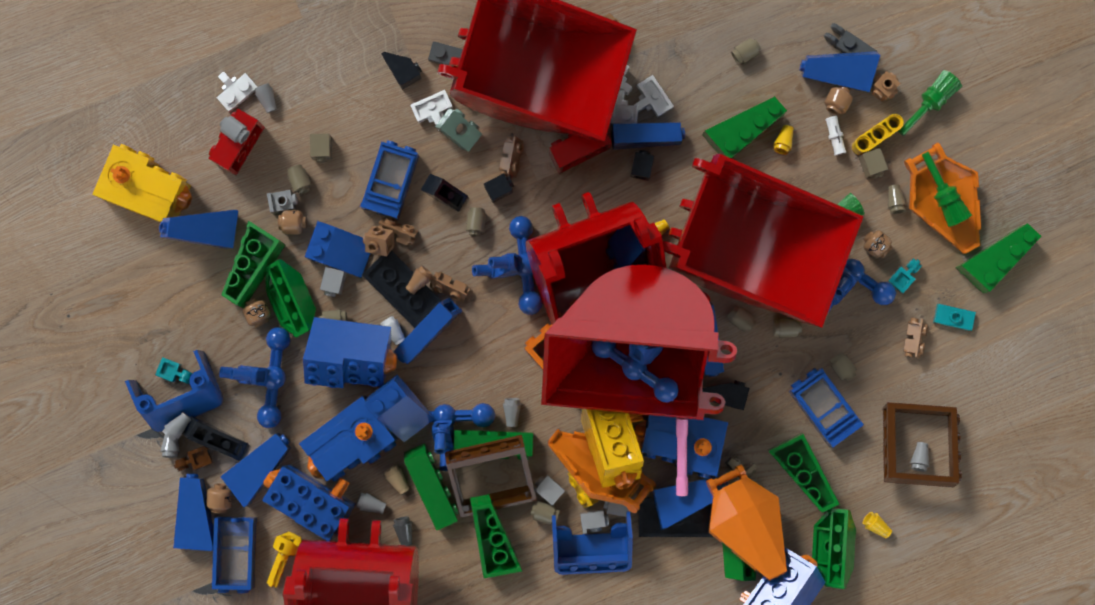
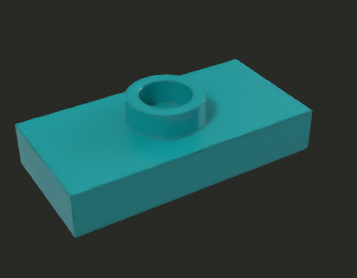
(954, 317)

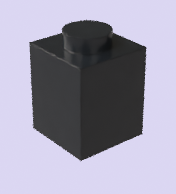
(642, 165)
(499, 187)

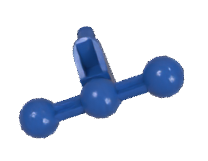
(513, 264)
(882, 292)
(635, 366)
(270, 377)
(443, 429)

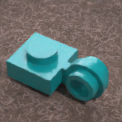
(903, 279)
(170, 370)

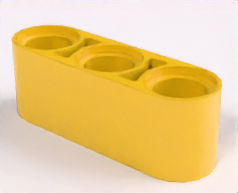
(885, 130)

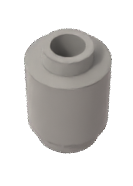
(234, 129)

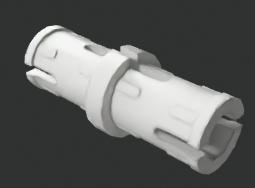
(835, 135)

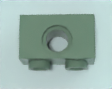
(448, 126)

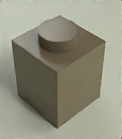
(321, 147)
(873, 164)

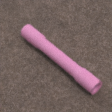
(681, 479)

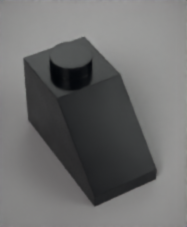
(402, 69)
(444, 192)

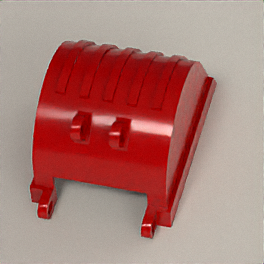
(541, 65)
(763, 241)
(576, 254)
(637, 308)
(353, 572)

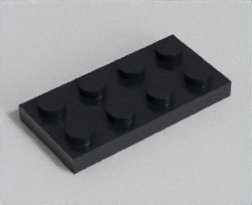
(390, 277)
(692, 526)

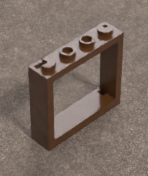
(889, 445)
(488, 452)

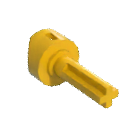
(285, 548)

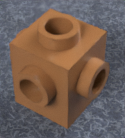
(881, 91)
(379, 241)

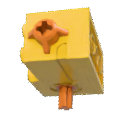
(141, 185)
(613, 446)

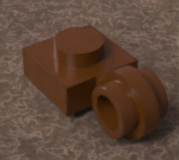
(198, 458)

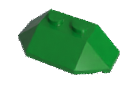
(289, 298)
(835, 547)

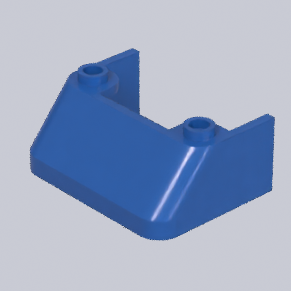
(201, 399)
(593, 551)

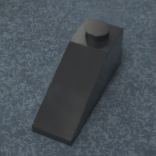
(733, 393)
(214, 438)

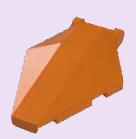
(923, 187)
(576, 457)
(748, 522)

